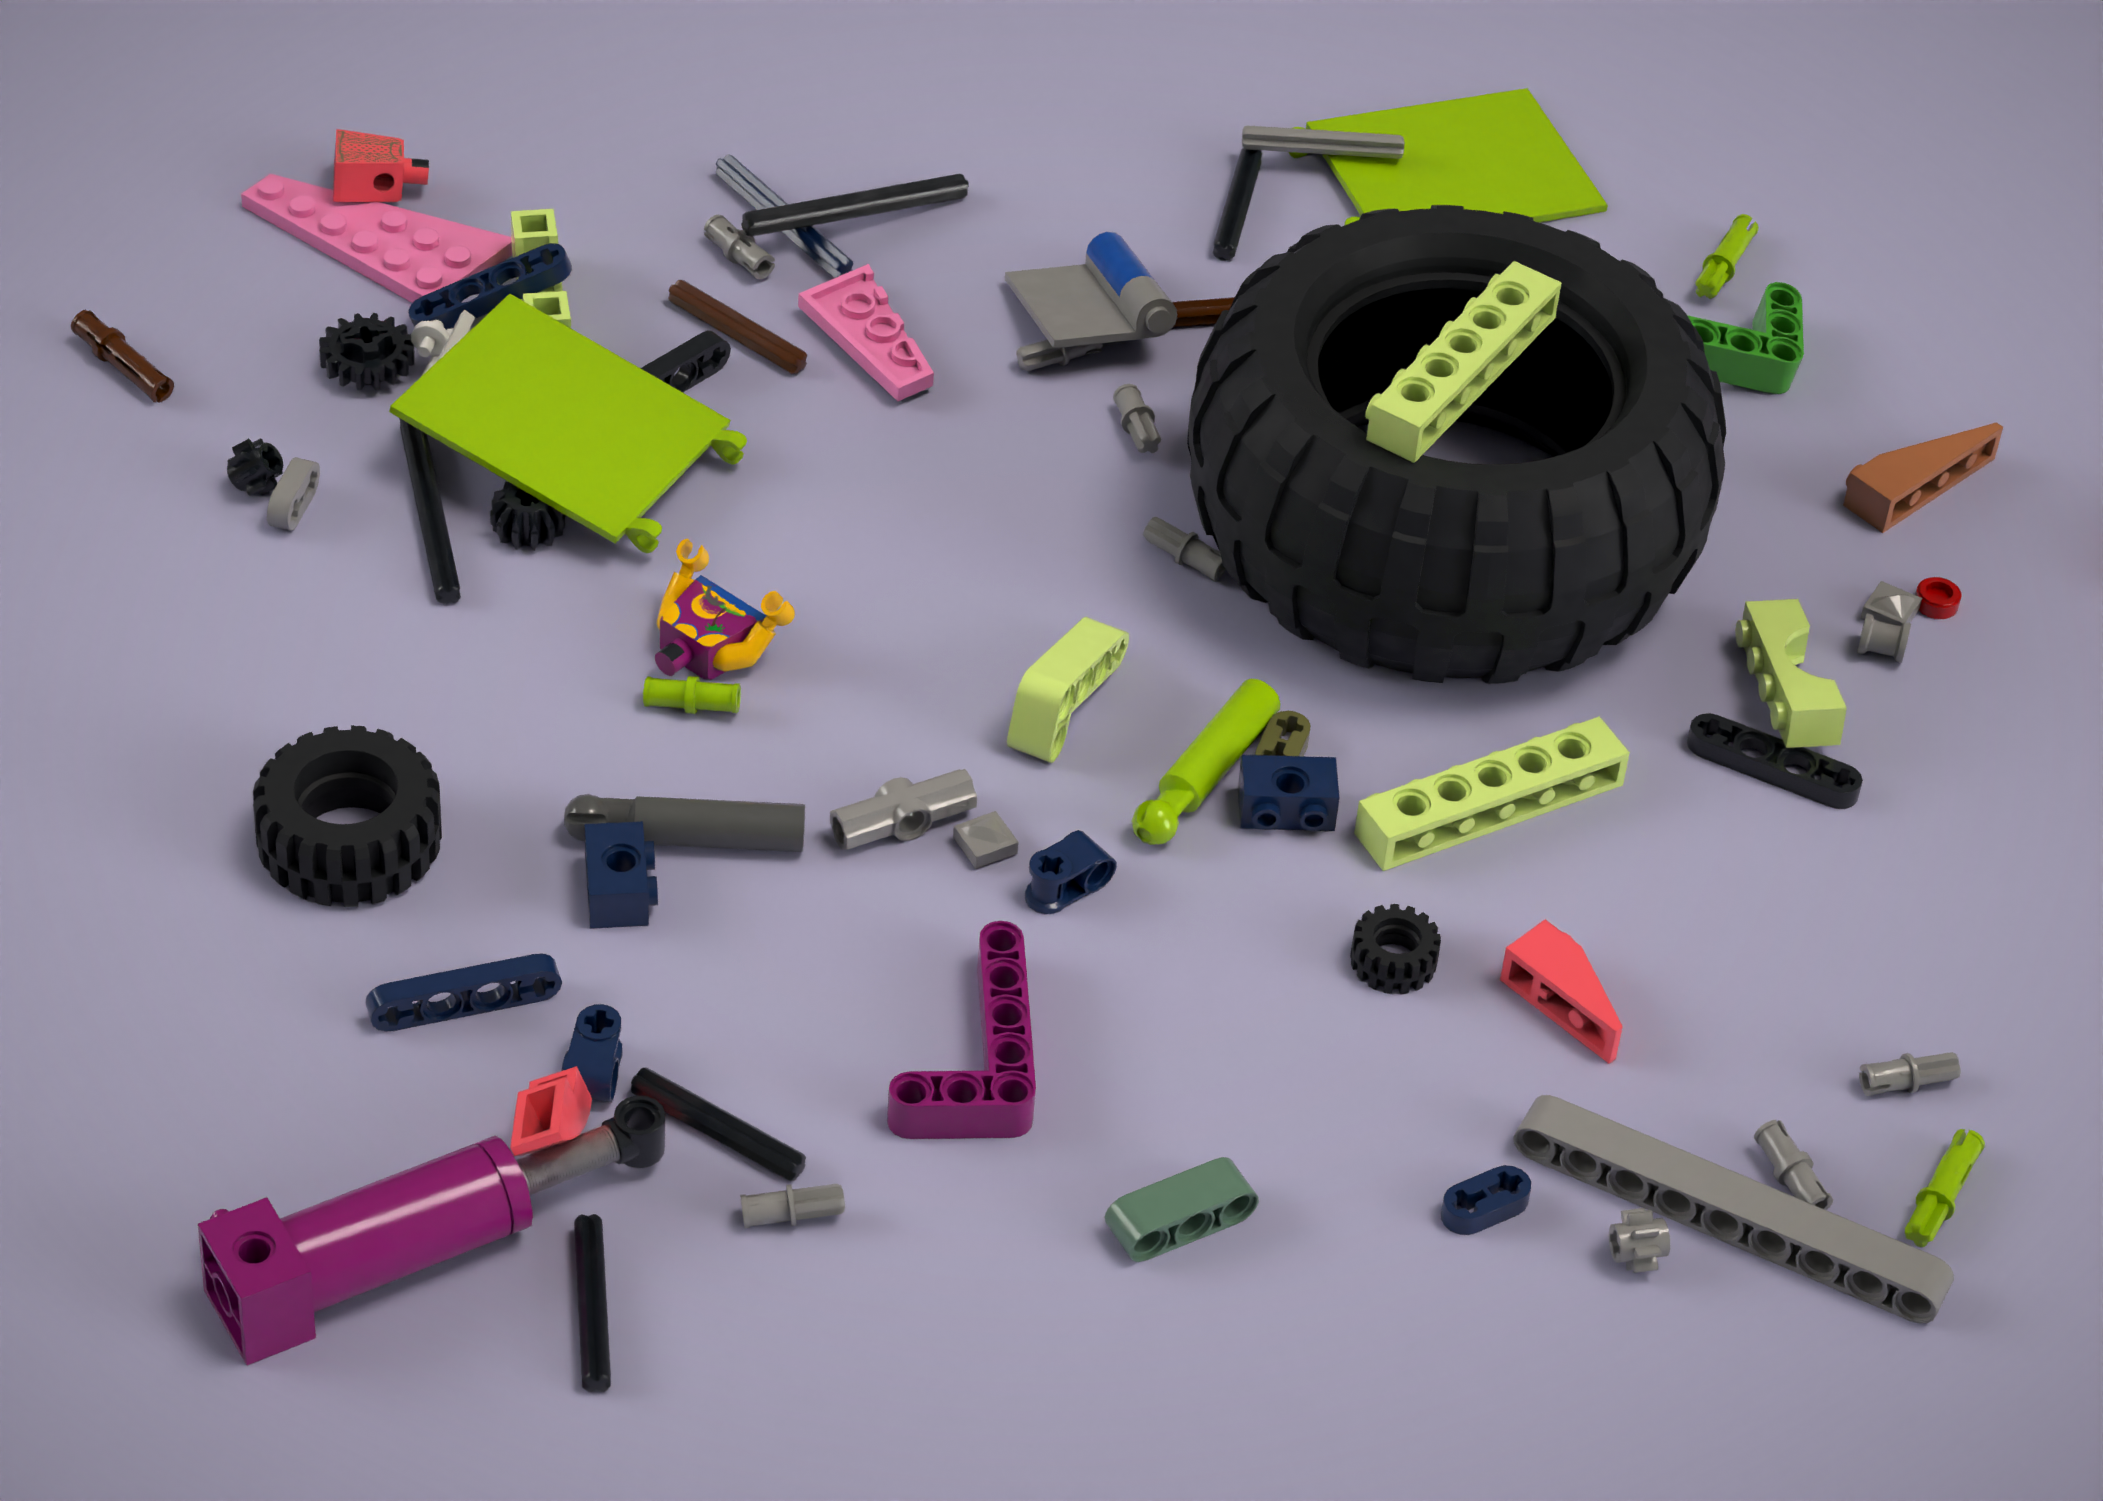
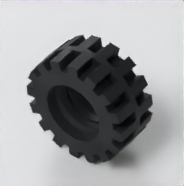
(1389, 968)

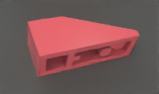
(1560, 982)

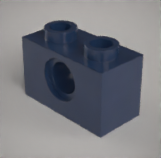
(1288, 793)
(617, 874)

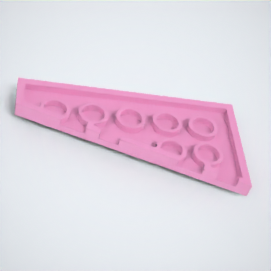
(380, 241)

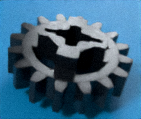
(366, 351)

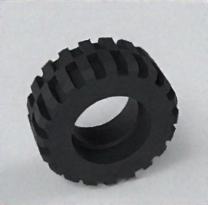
(347, 859)

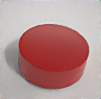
(1939, 597)

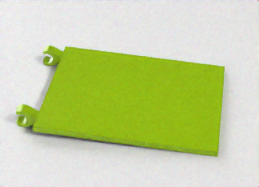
(1468, 153)
(565, 420)

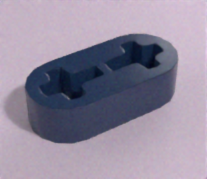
(1488, 1204)

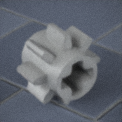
(1639, 1240)

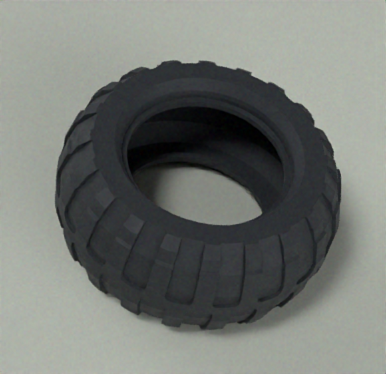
(1438, 557)

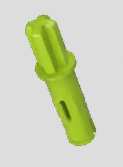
(1720, 265)
(1937, 1200)

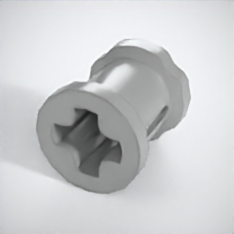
(1884, 638)

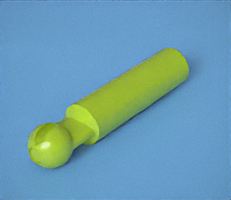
(1206, 760)

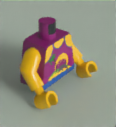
(710, 627)

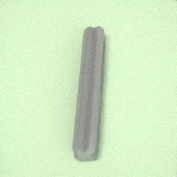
(1323, 142)

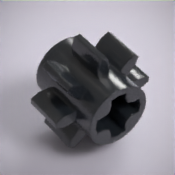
(255, 466)

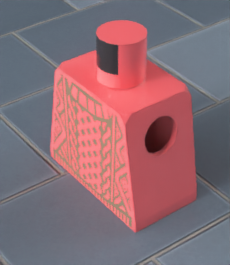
(373, 168)

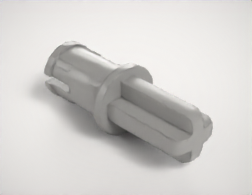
(1043, 354)
(1137, 418)
(1185, 548)
(1908, 1073)
(792, 1205)

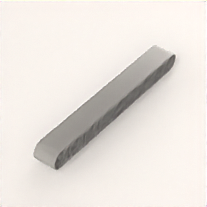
(1735, 1209)

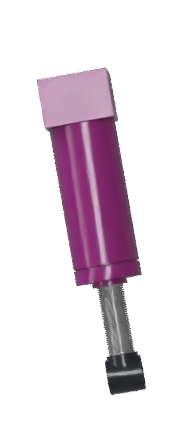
(277, 1272)

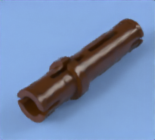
(110, 346)

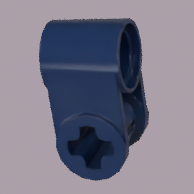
(1067, 873)
(596, 1050)

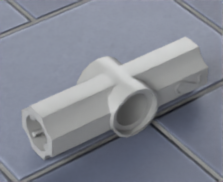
(903, 809)

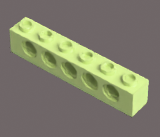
(1462, 361)
(1490, 793)

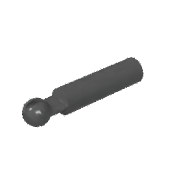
(696, 821)

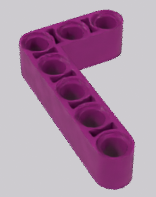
(987, 1101)

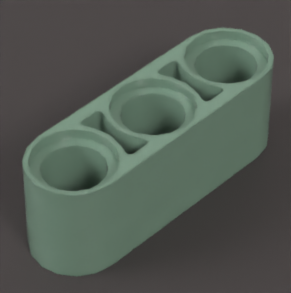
(1181, 1209)

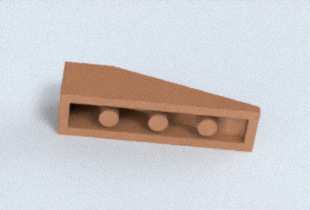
(1911, 477)

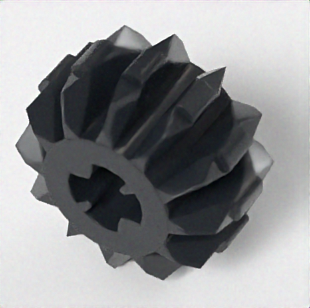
(524, 518)

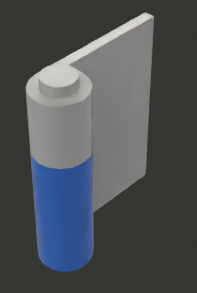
(1095, 301)

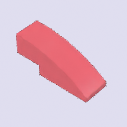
(550, 1112)

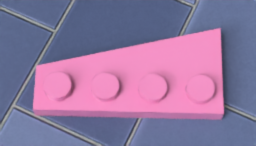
(866, 328)

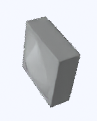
(1891, 605)
(985, 839)

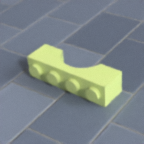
(529, 231)
(1801, 705)

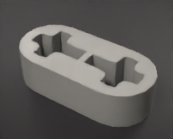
(293, 493)

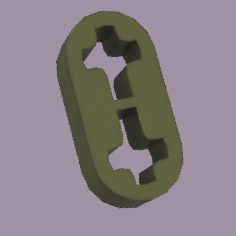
(1278, 726)

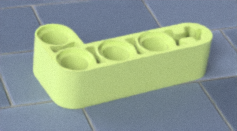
(1060, 684)

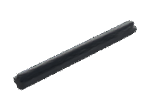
(854, 205)
(430, 514)

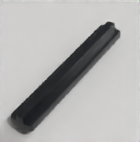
(1237, 203)
(719, 1124)
(592, 1303)

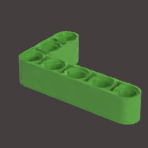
(1759, 357)

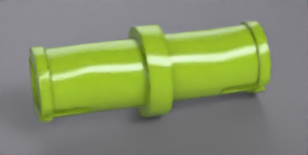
(692, 694)

